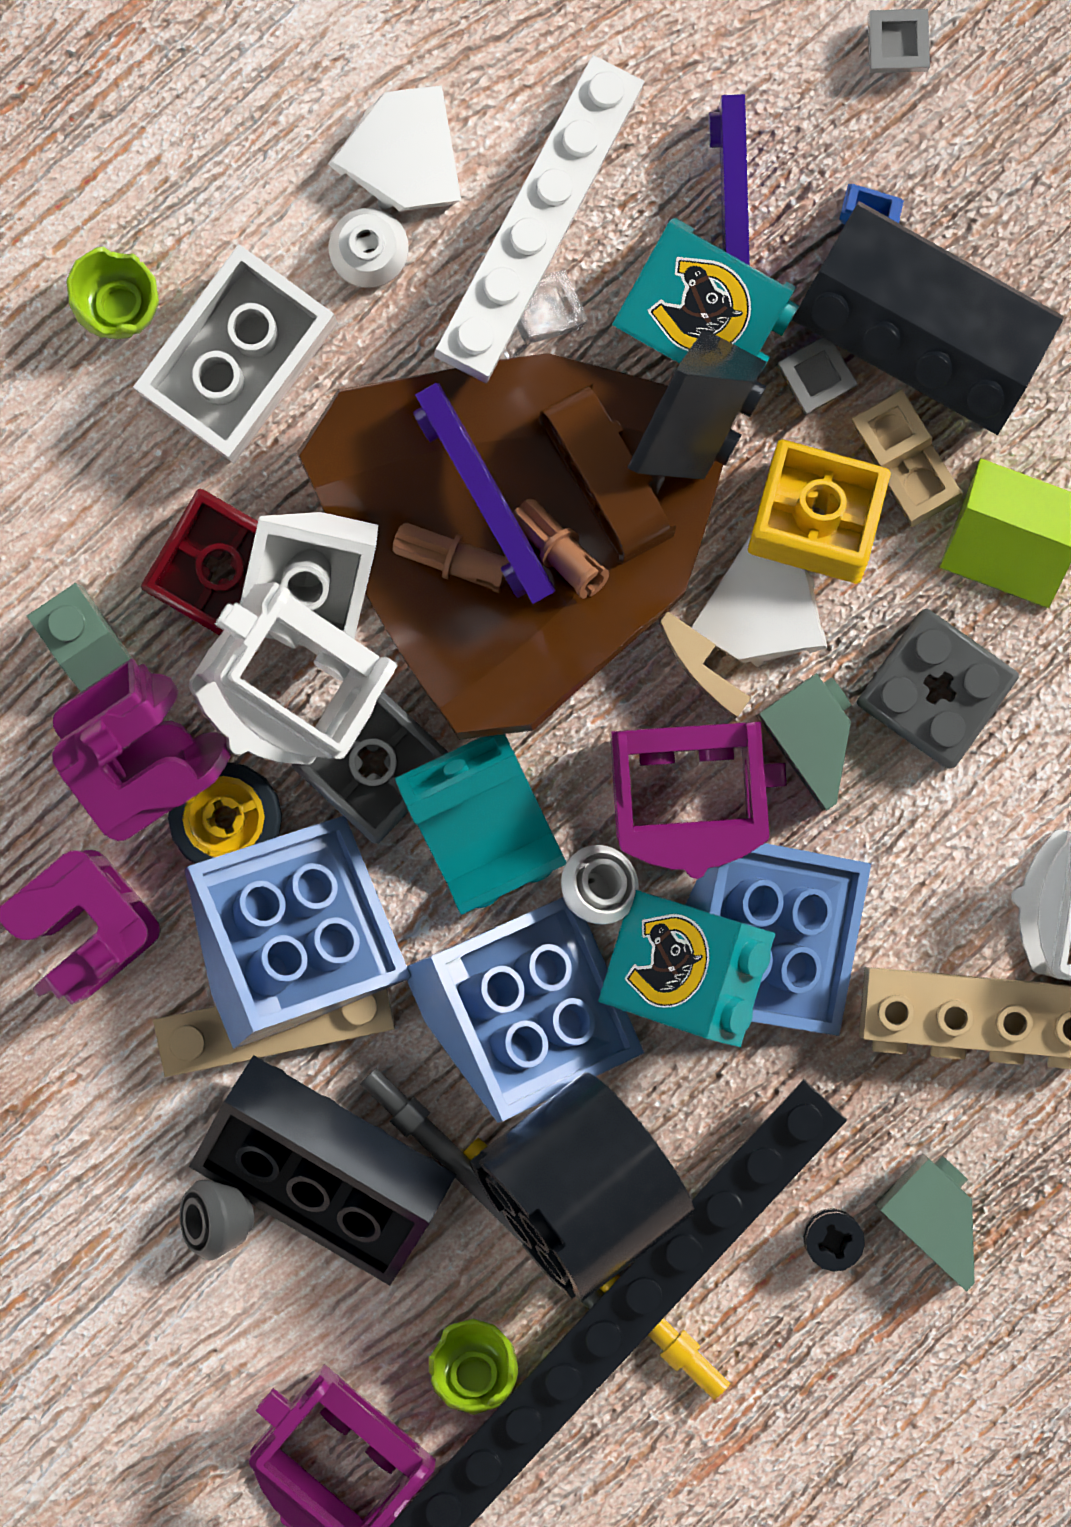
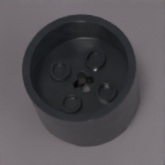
(583, 1186)

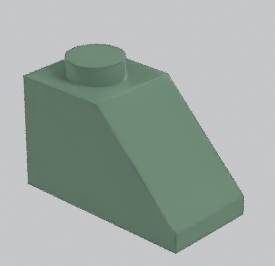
(79, 636)
(812, 735)
(935, 1215)

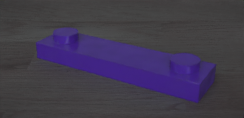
(728, 133)
(441, 421)

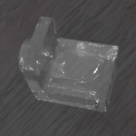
(550, 314)

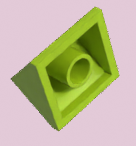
(1012, 534)

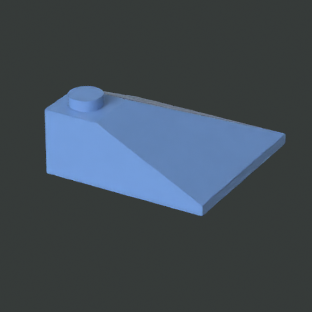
(816, 913)
(291, 930)
(523, 1008)

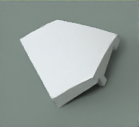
(403, 151)
(762, 611)

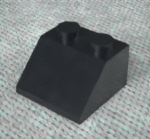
(700, 410)

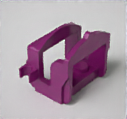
(126, 759)
(702, 843)
(58, 896)
(301, 1497)

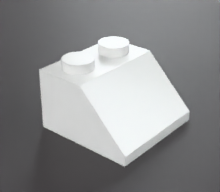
(319, 560)

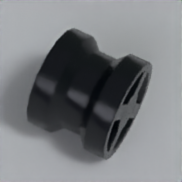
(829, 1229)

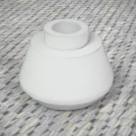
(349, 250)
(610, 884)

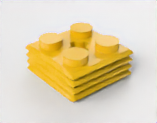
(829, 543)

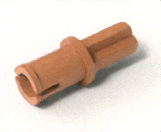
(561, 549)
(450, 556)

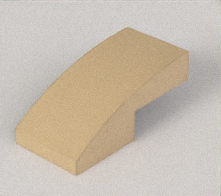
(904, 446)
(691, 652)

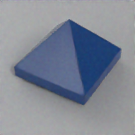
(881, 202)

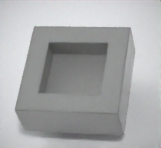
(898, 41)
(816, 375)

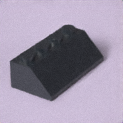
(928, 318)
(322, 1170)

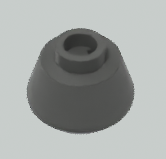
(214, 1218)

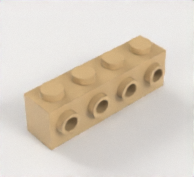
(965, 1014)

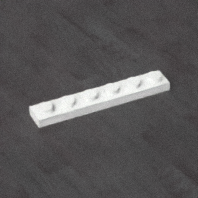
(539, 219)

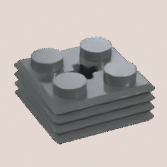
(976, 683)
(374, 802)

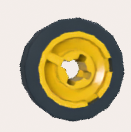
(239, 788)

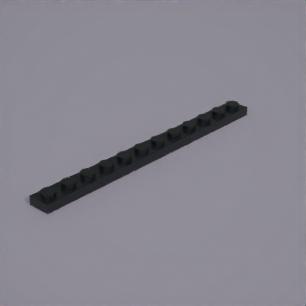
(626, 1313)

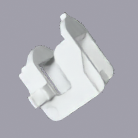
(257, 722)
(1046, 907)

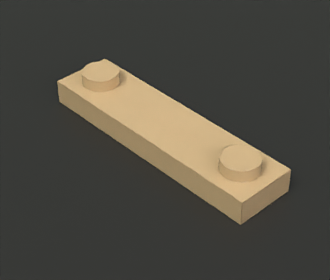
(200, 1040)

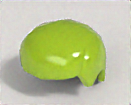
(112, 293)
(473, 1367)

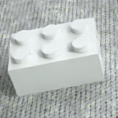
(236, 353)

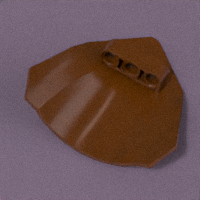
(546, 435)

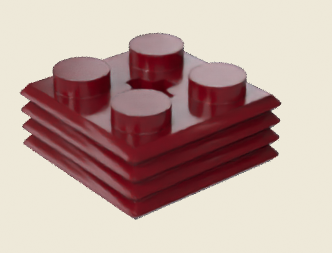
(180, 571)

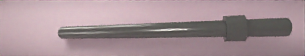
(412, 1119)

